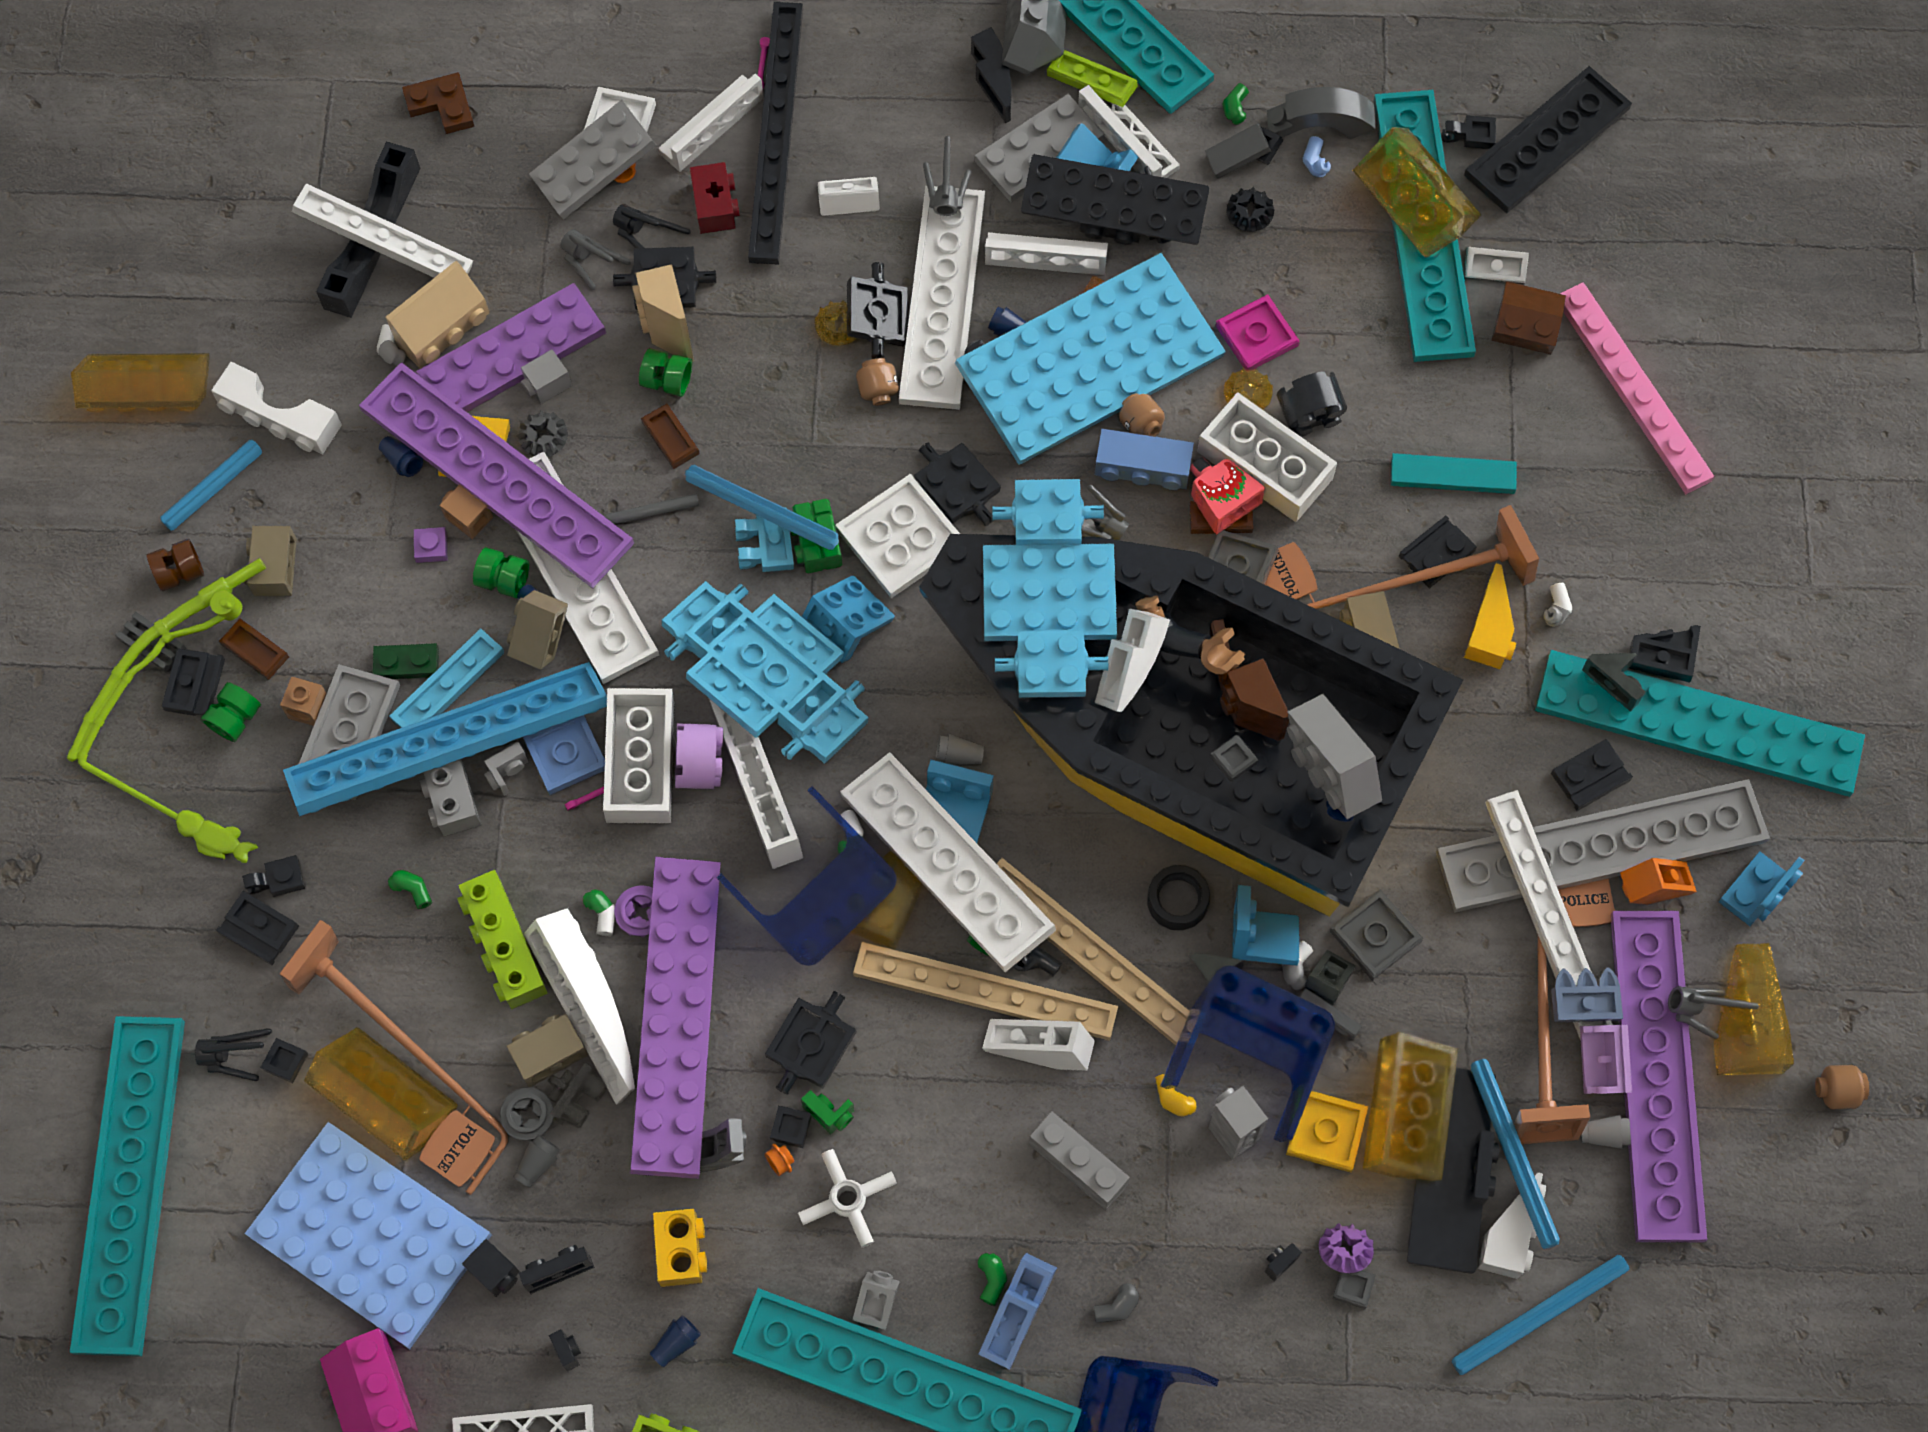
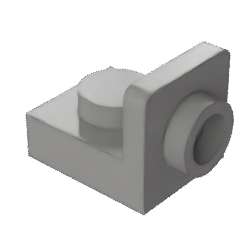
(504, 763)
(876, 1299)

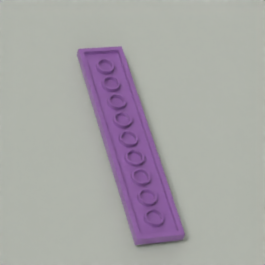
(497, 475)
(676, 1019)
(1662, 1099)

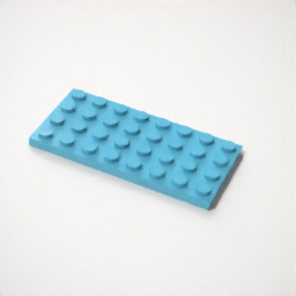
(1089, 357)

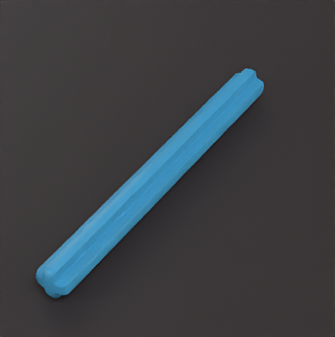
(762, 507)
(1515, 1154)
(1540, 1314)

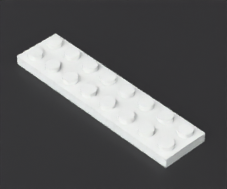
(941, 304)
(598, 616)
(948, 862)

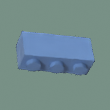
(1143, 459)

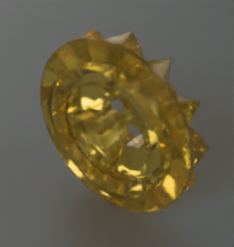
(826, 328)
(1261, 395)

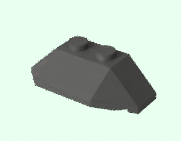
(1033, 34)

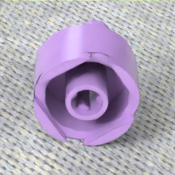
(696, 756)

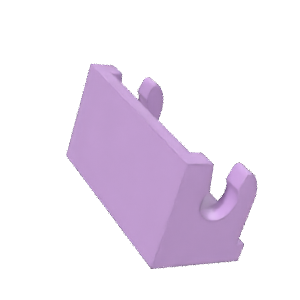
(1605, 1059)

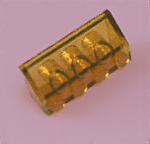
(1416, 191)
(141, 381)
(379, 1092)
(1410, 1108)

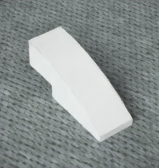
(1131, 658)

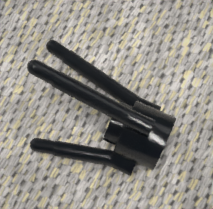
(632, 220)
(216, 1050)

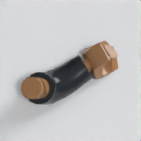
(1192, 644)

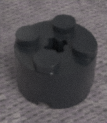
(1312, 403)

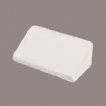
(848, 196)
(1496, 264)

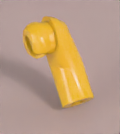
(1175, 1101)

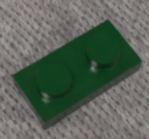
(406, 660)

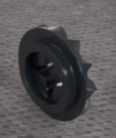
(1259, 218)

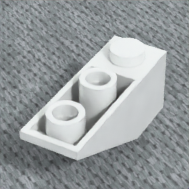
(1508, 1240)

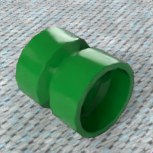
(675, 375)
(496, 571)
(232, 710)

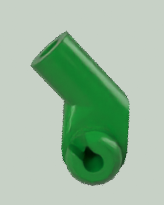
(1232, 104)
(413, 883)
(995, 1273)

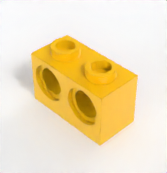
(671, 1248)

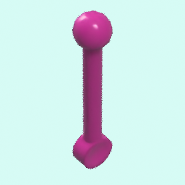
(764, 44)
(576, 802)

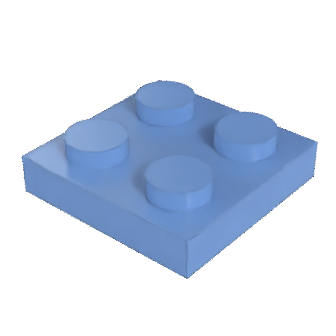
(565, 754)

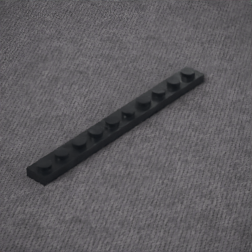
(775, 133)

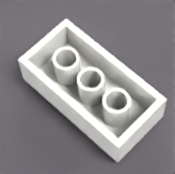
(1270, 453)
(638, 755)

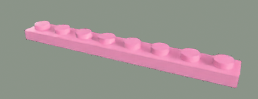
(1635, 389)

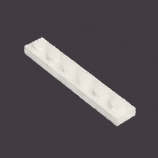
(376, 232)

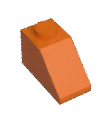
(1657, 881)

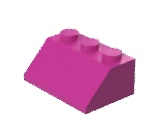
(368, 1386)

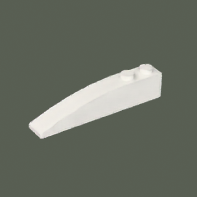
(760, 791)
(584, 996)

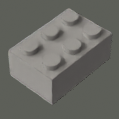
(1334, 756)

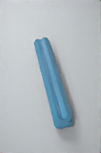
(211, 485)

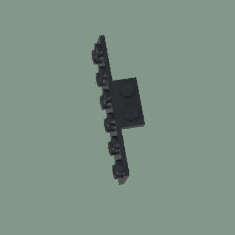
(1115, 201)
(1450, 1210)

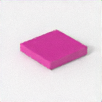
(1257, 333)

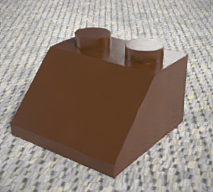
(1529, 318)
(1255, 700)

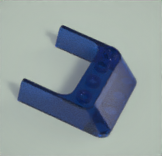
(831, 901)
(1264, 1025)
(1129, 1393)

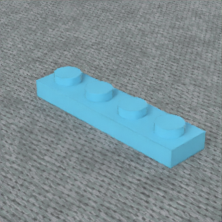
(449, 680)

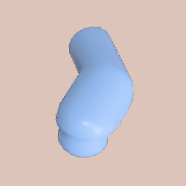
(1312, 160)

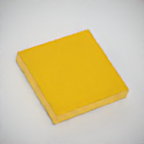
(1329, 1132)

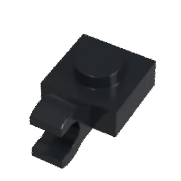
(1476, 132)
(280, 877)

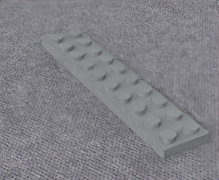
(1610, 842)

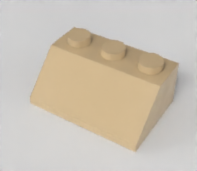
(662, 310)
(437, 315)

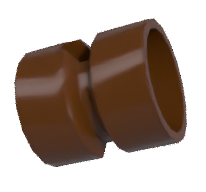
(185, 559)

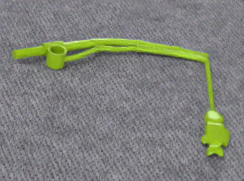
(209, 836)

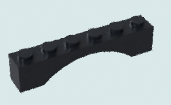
(350, 272)

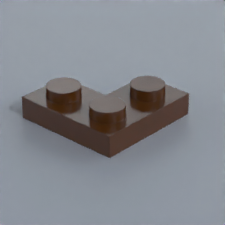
(441, 94)

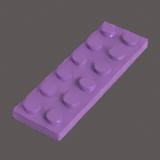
(496, 357)

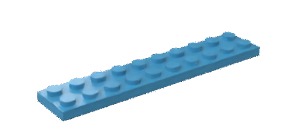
(445, 738)

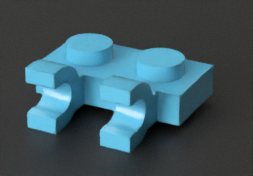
(773, 549)

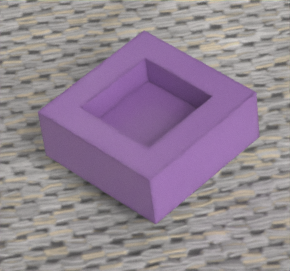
(430, 545)

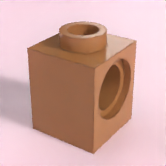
(465, 511)
(303, 700)

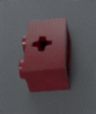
(713, 197)

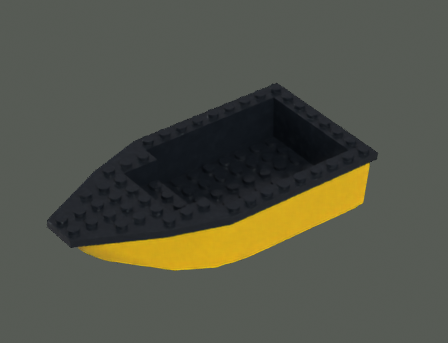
(1158, 750)

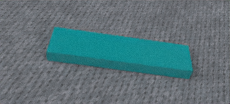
(1453, 473)

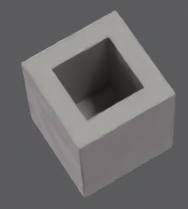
(545, 377)

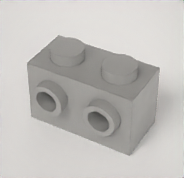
(451, 798)

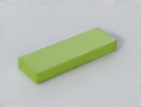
(1082, 72)

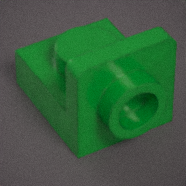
(821, 1111)

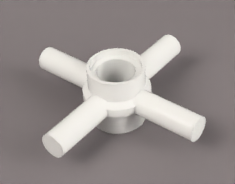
(852, 1211)

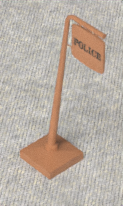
(1295, 578)
(1586, 906)
(457, 1143)

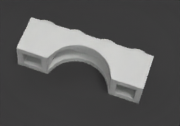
(308, 424)

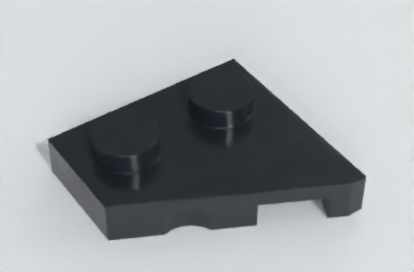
(1667, 653)

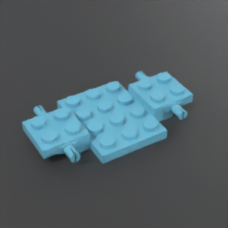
(1049, 589)
(766, 669)

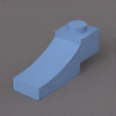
(1017, 1310)

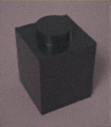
(492, 1268)

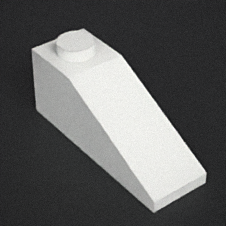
(1040, 1042)

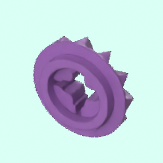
(625, 910)
(1338, 1257)

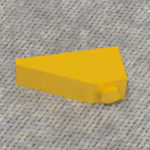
(1494, 625)

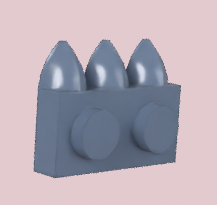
(1587, 999)

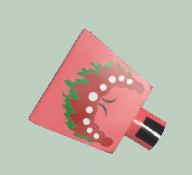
(1224, 492)

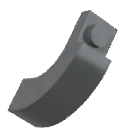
(1323, 107)
(722, 1146)

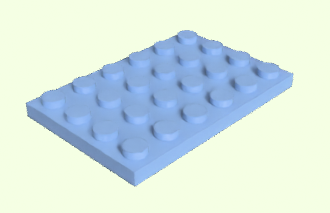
(368, 1234)

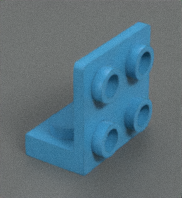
(1087, 148)
(846, 614)
(961, 793)
(1760, 888)
(1263, 934)

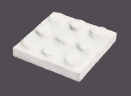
(897, 535)

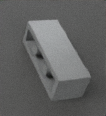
(1237, 1121)
(1079, 1160)

